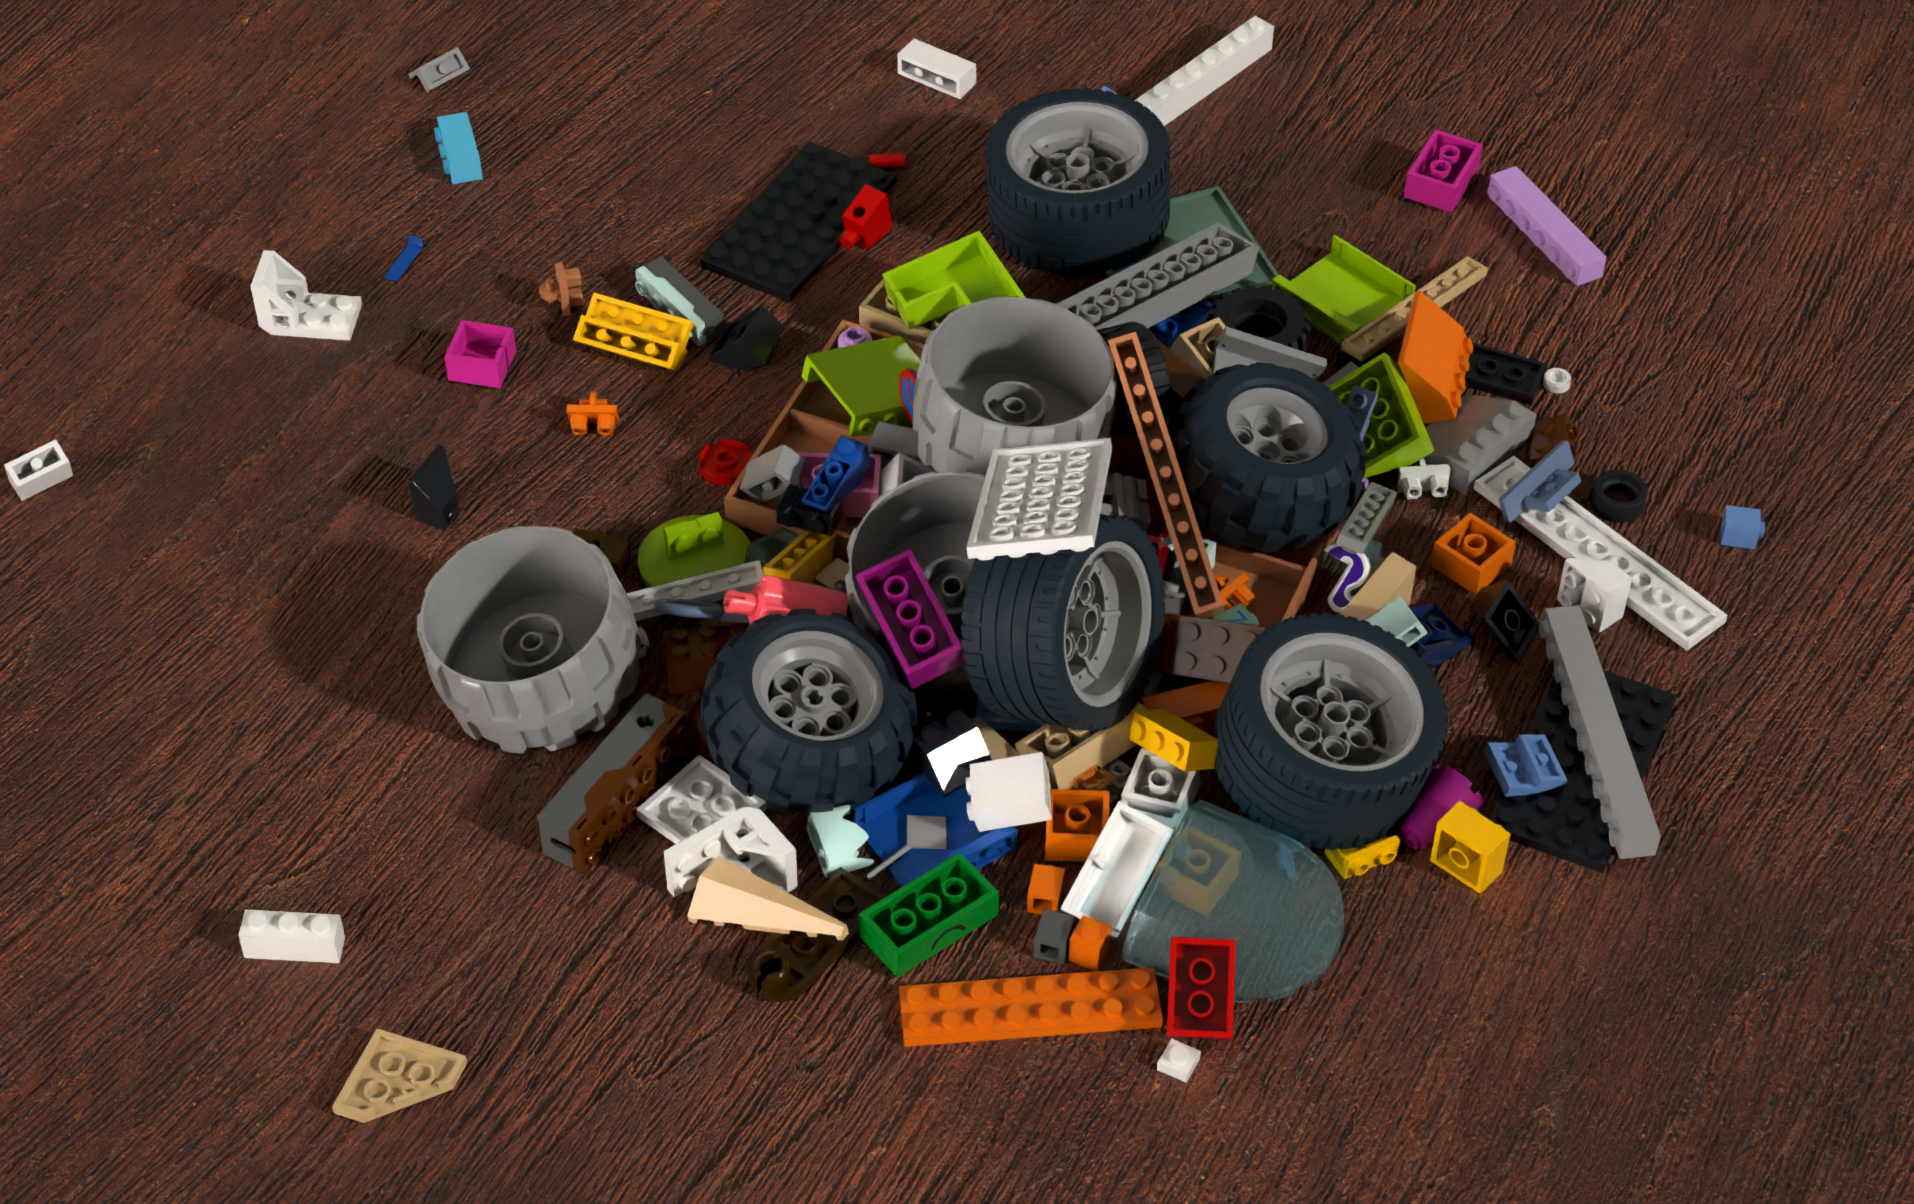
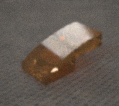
(1093, 779)

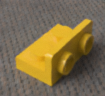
(1359, 859)

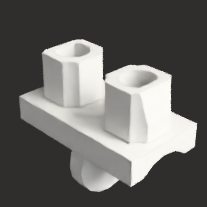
(1423, 477)

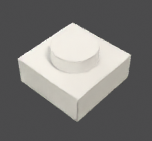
(1178, 1060)

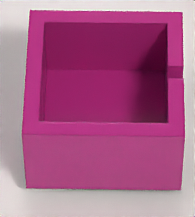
(480, 354)

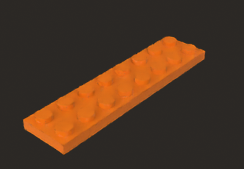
(1030, 1007)

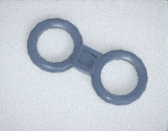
(696, 609)

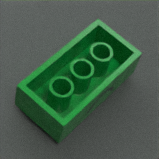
(928, 914)

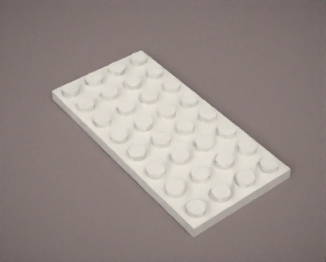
(1040, 499)

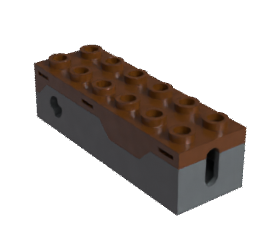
(614, 783)

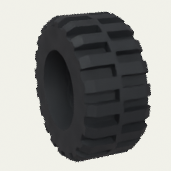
(1266, 313)
(1157, 369)

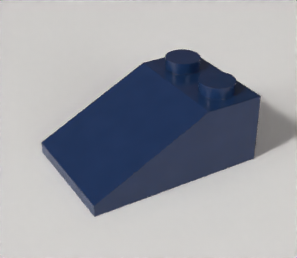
(1444, 635)

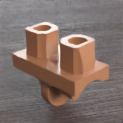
(559, 290)

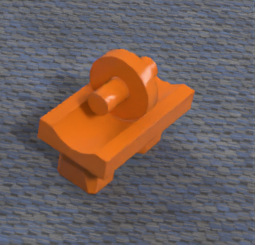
(592, 412)
(1235, 590)

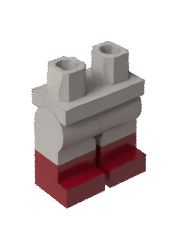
(1135, 501)

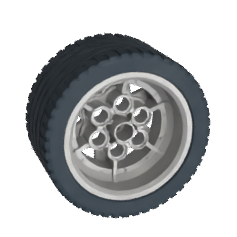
(1078, 181)
(1066, 630)
(1313, 759)

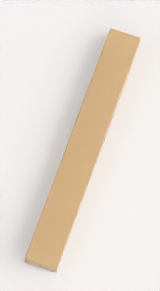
(1394, 321)

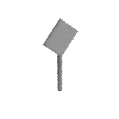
(922, 833)

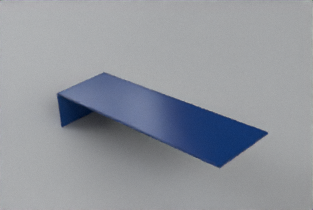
(405, 258)

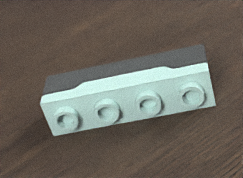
(678, 297)

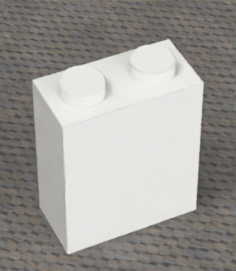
(1009, 792)

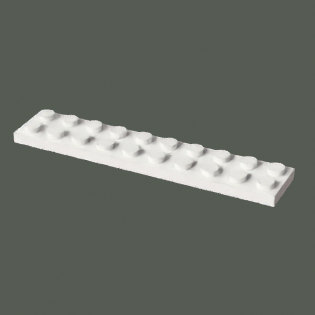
(1579, 534)

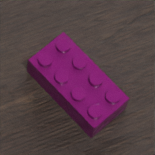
(911, 618)

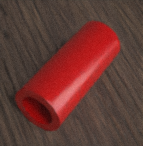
(887, 160)

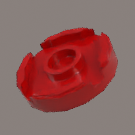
(723, 461)

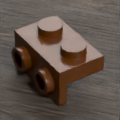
(1549, 434)

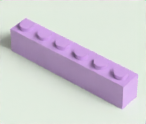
(1546, 226)

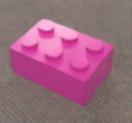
(1443, 170)

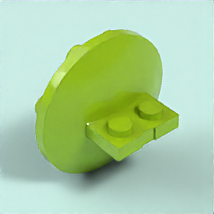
(690, 548)

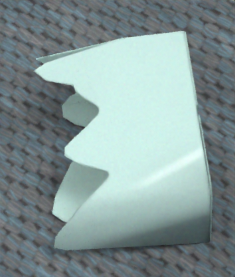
(837, 840)

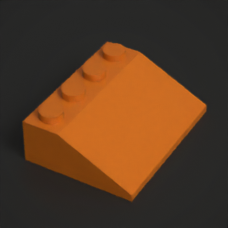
(1434, 360)

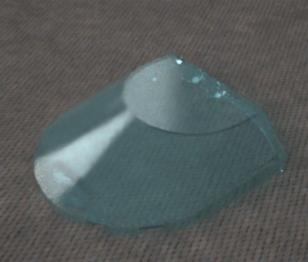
(1245, 886)

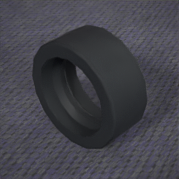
(1616, 510)

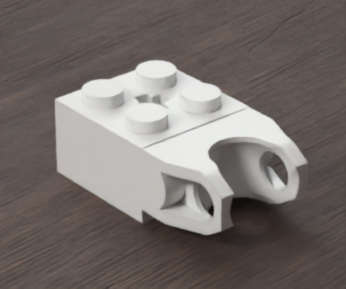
(1160, 790)

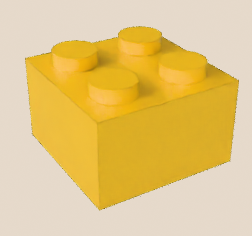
(1470, 847)

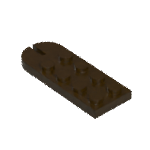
(793, 961)

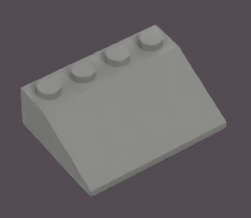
(1479, 438)

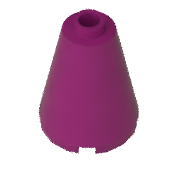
(1438, 795)

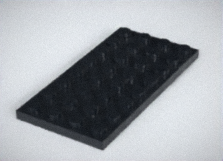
(794, 222)
(1568, 817)

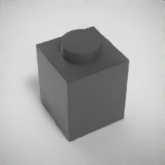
(1053, 936)

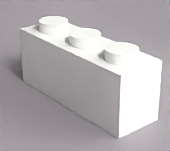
(936, 68)
(292, 936)

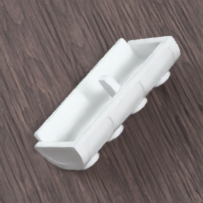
(1117, 868)

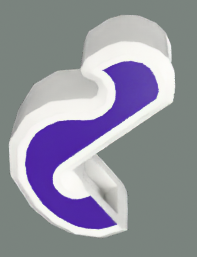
(1352, 579)

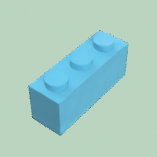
(458, 148)

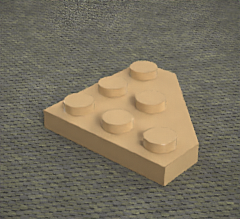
(396, 1075)

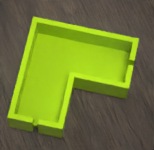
(948, 280)

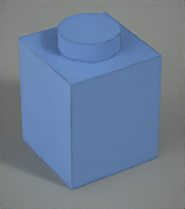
(1741, 527)

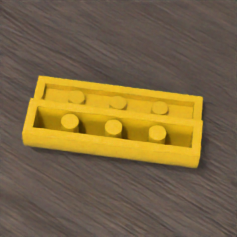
(634, 332)

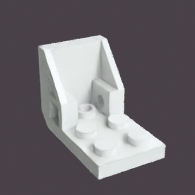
(299, 312)
(734, 837)

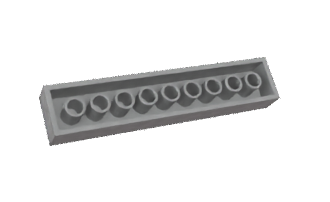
(1167, 280)

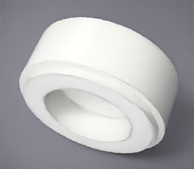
(1557, 380)

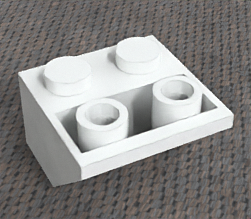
(1598, 589)

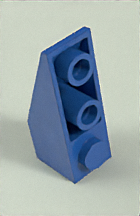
(839, 474)

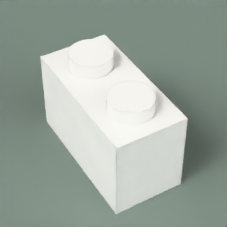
(38, 470)

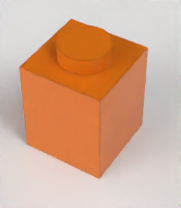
(1045, 888)
(1090, 943)

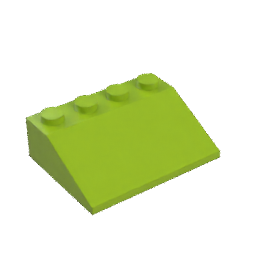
(1395, 427)

